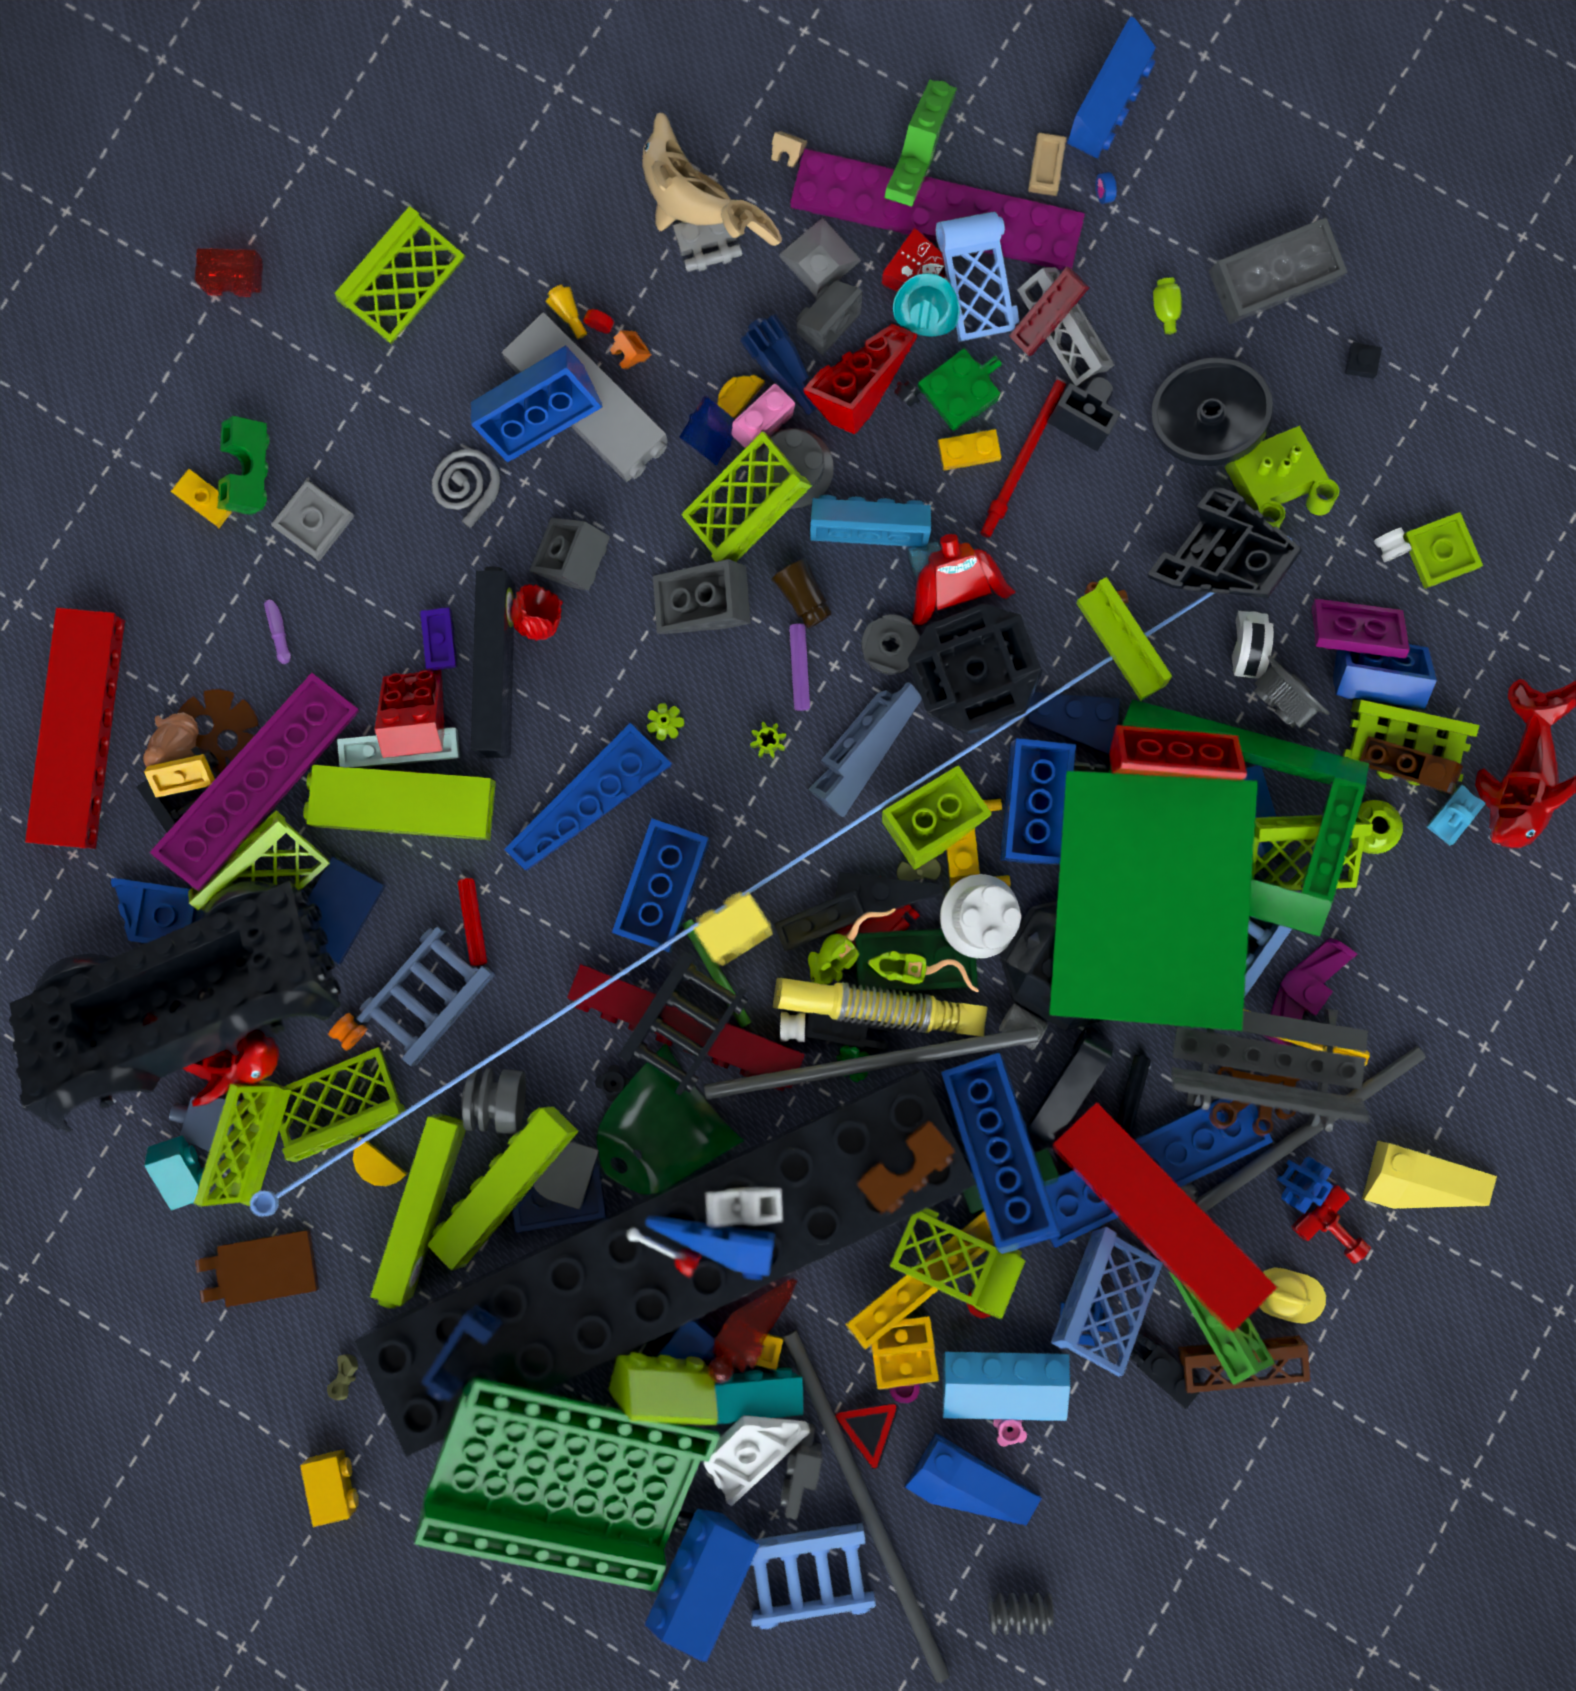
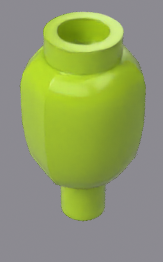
(1168, 303)

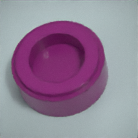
(905, 1394)

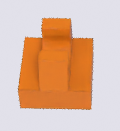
(632, 347)

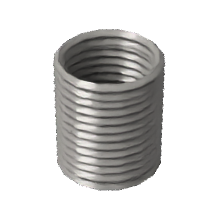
(1019, 1019)

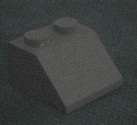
(830, 315)
(570, 553)

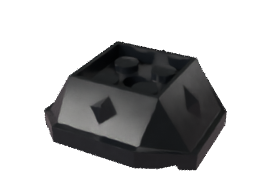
(972, 639)
(1029, 965)

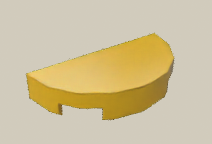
(738, 393)
(375, 1166)

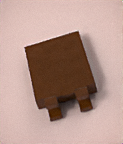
(261, 1269)

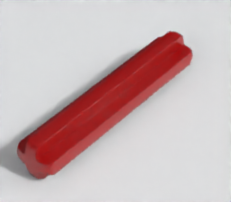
(472, 922)

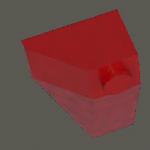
(858, 382)

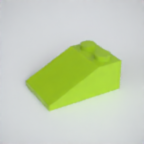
(935, 817)

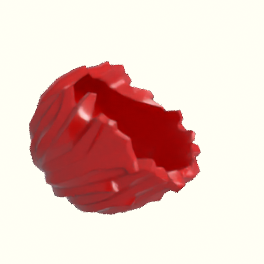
(536, 612)

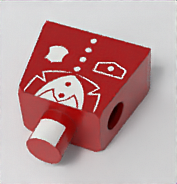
(913, 258)

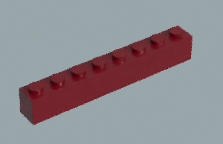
(733, 1046)

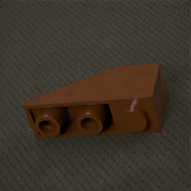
(1412, 765)

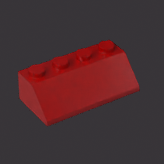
(1176, 753)

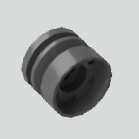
(497, 1100)

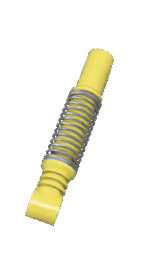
(886, 1007)

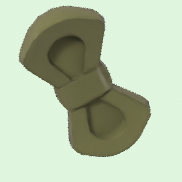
(930, 870)
(339, 1387)

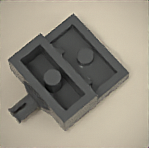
(804, 1470)

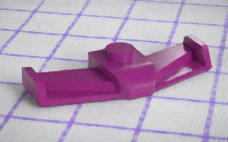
(1304, 985)

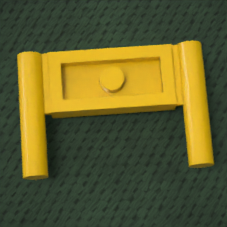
(963, 854)

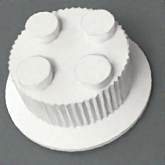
(980, 916)

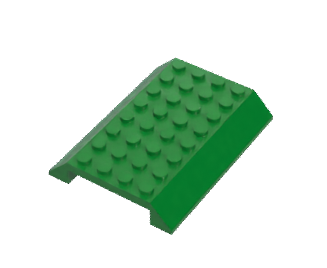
(559, 1485)

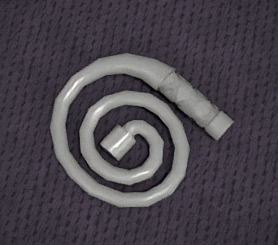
(459, 478)

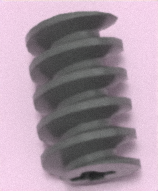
(1020, 1613)

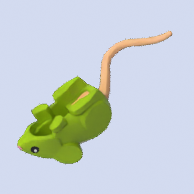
(837, 953)
(911, 967)

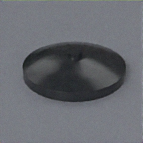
(1212, 411)

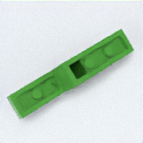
(920, 142)

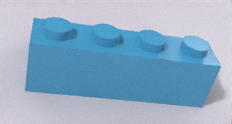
(870, 522)
(1006, 1386)

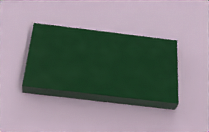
(925, 943)

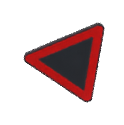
(869, 1429)

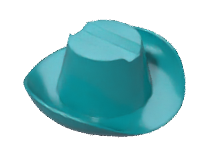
(927, 305)

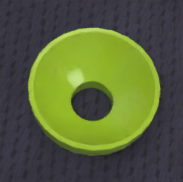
(1377, 842)

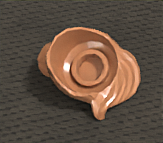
(172, 739)

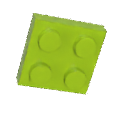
(1442, 550)

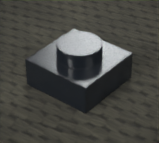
(1363, 360)

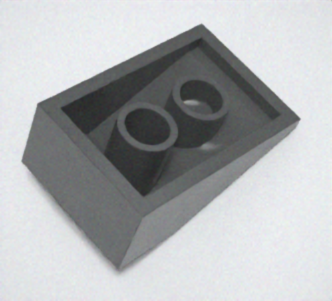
(702, 598)

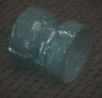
(918, 556)

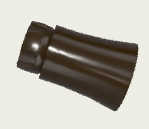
(803, 592)

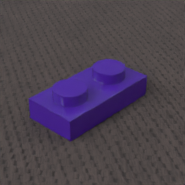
(438, 639)

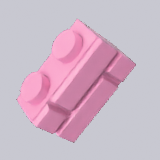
(764, 415)

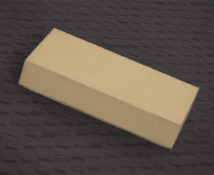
(1047, 164)

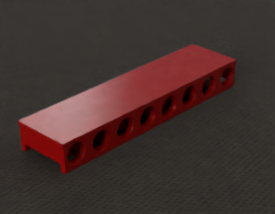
(74, 727)
(1164, 1218)

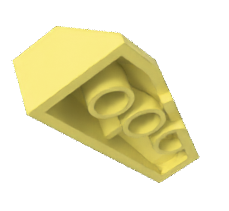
(1422, 1181)

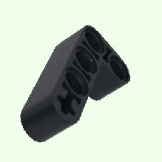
(1071, 1087)

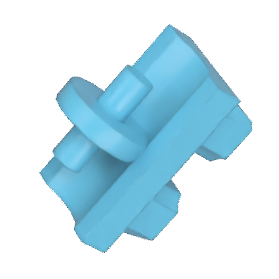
(1455, 815)

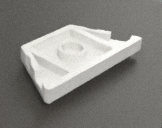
(751, 1451)

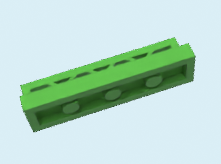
(1230, 1347)

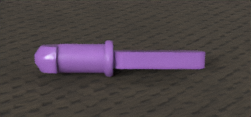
(277, 629)

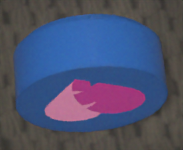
(1106, 187)

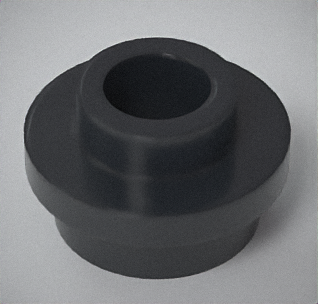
(907, 393)

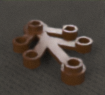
(1231, 1109)

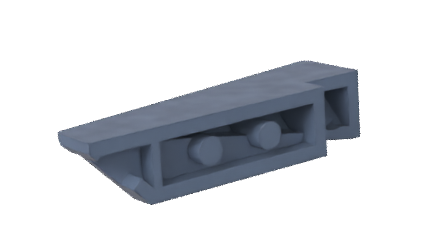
(863, 747)

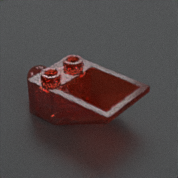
(742, 1336)

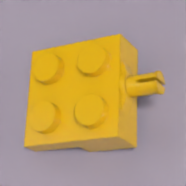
(905, 1354)

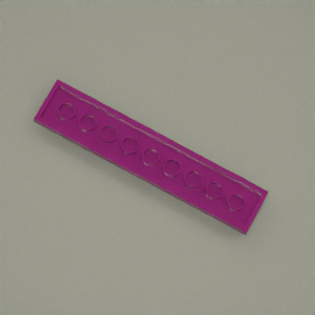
(857, 193)

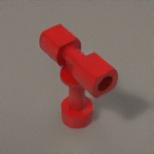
(1326, 1218)

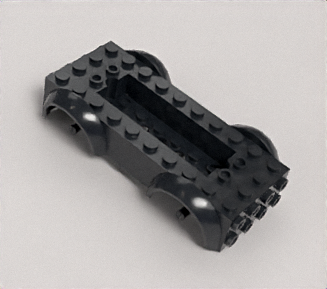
(85, 1019)

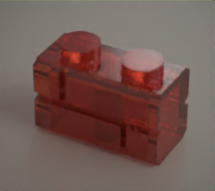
(229, 271)

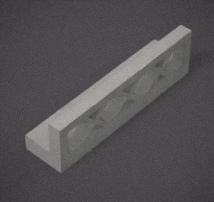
(1079, 329)

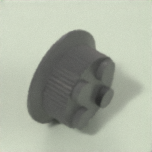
(806, 454)
(1289, 694)

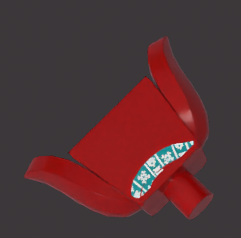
(956, 577)

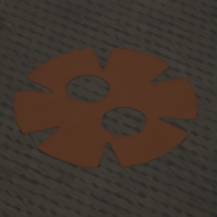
(218, 708)

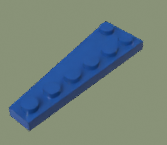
(604, 784)

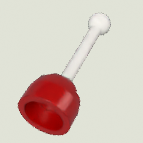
(685, 1260)

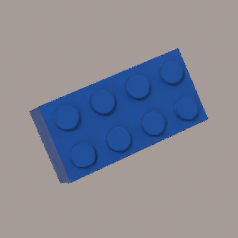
(661, 885)

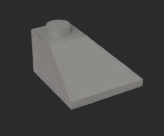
(819, 257)

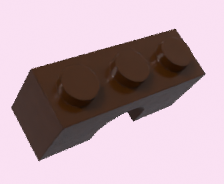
(887, 1188)

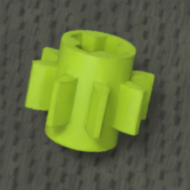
(765, 732)

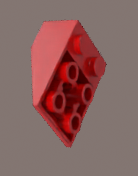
(410, 714)

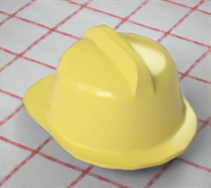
(1296, 1298)

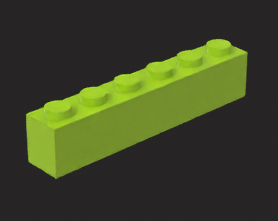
(502, 1187)

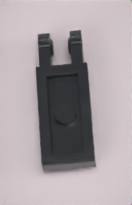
(854, 1034)
(1164, 1371)

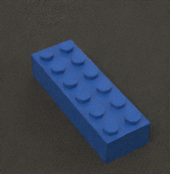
(1000, 1154)

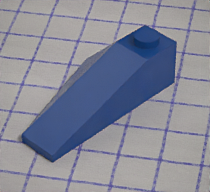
(734, 1247)
(965, 1483)

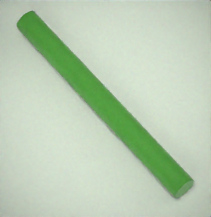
(714, 970)

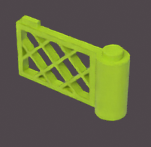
(996, 1277)

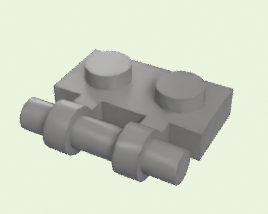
(700, 237)

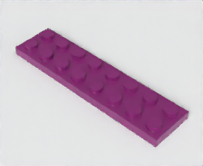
(254, 782)

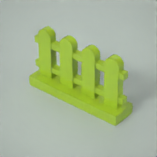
(1396, 731)

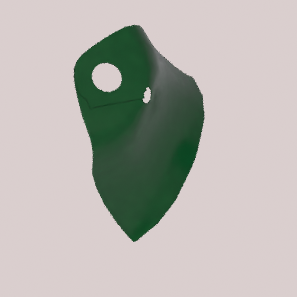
(668, 1128)

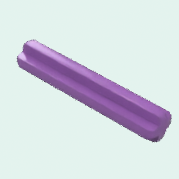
(799, 667)

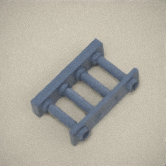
(435, 1024)

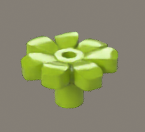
(668, 727)

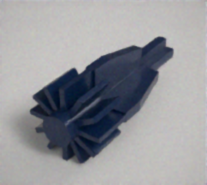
(778, 357)

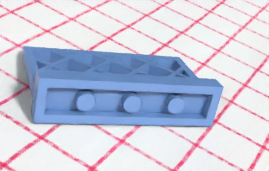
(1083, 1294)

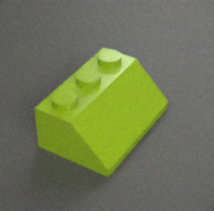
(664, 1389)

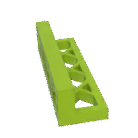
(1124, 639)

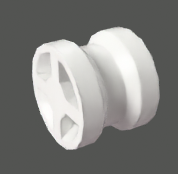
(1392, 544)
(792, 1027)

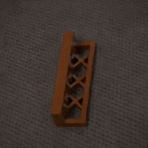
(1279, 1348)

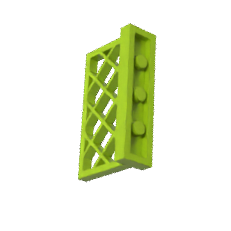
(379, 259)
(765, 514)
(1302, 828)
(257, 846)
(349, 1127)
(257, 1139)

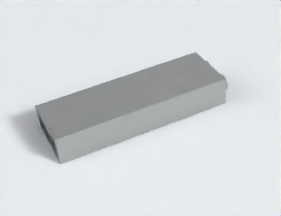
(617, 431)

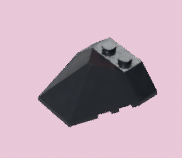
(1228, 551)

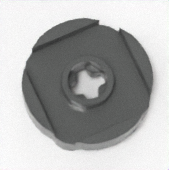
(881, 630)

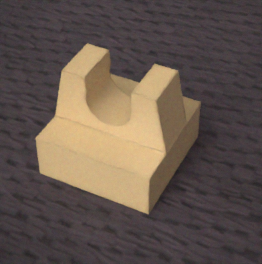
(792, 145)

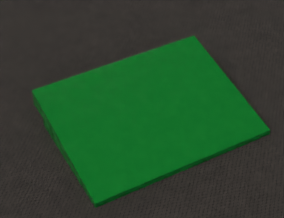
(1154, 899)

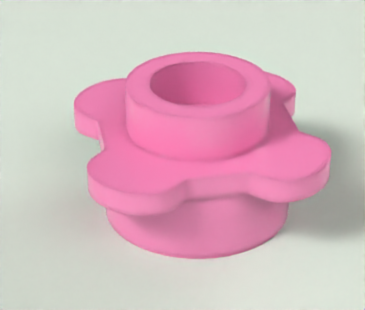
(1013, 1437)

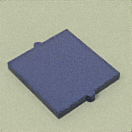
(709, 430)

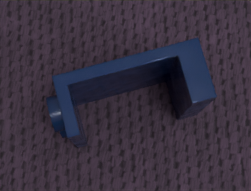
(478, 1324)

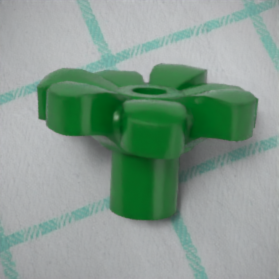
(850, 1053)

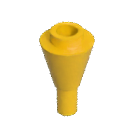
(563, 303)

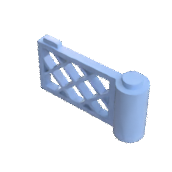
(970, 236)

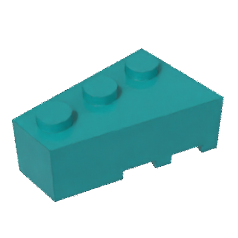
(759, 1395)

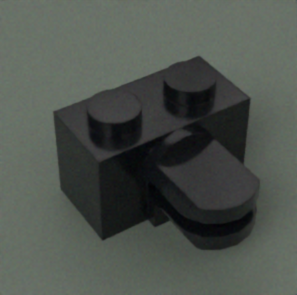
(1086, 413)

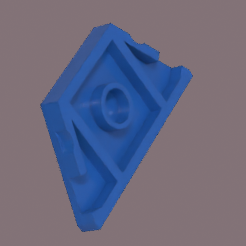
(153, 909)

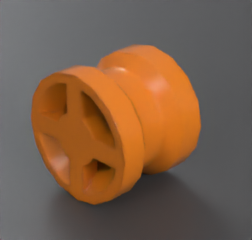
(347, 1031)

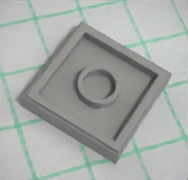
(312, 520)

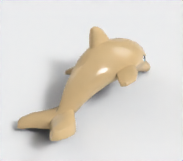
(693, 196)

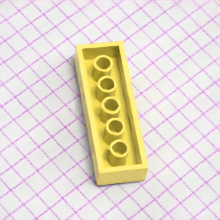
(732, 929)

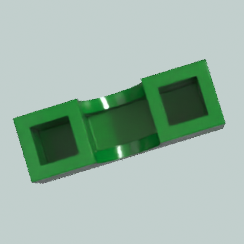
(248, 442)

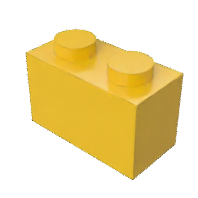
(329, 1487)

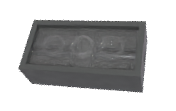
(1277, 270)

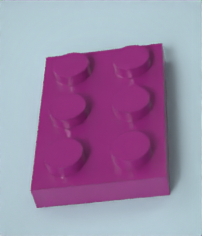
(1360, 628)

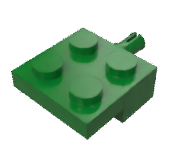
(961, 388)

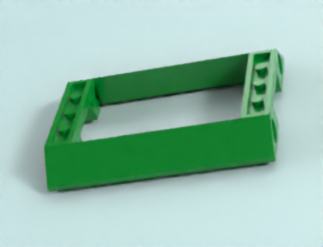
(1268, 902)

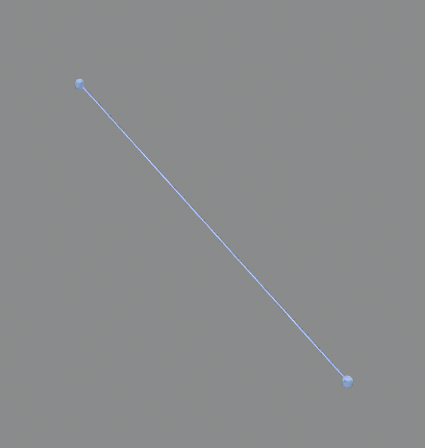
(266, 1202)

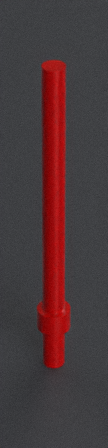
(999, 506)

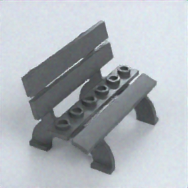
(1276, 1060)

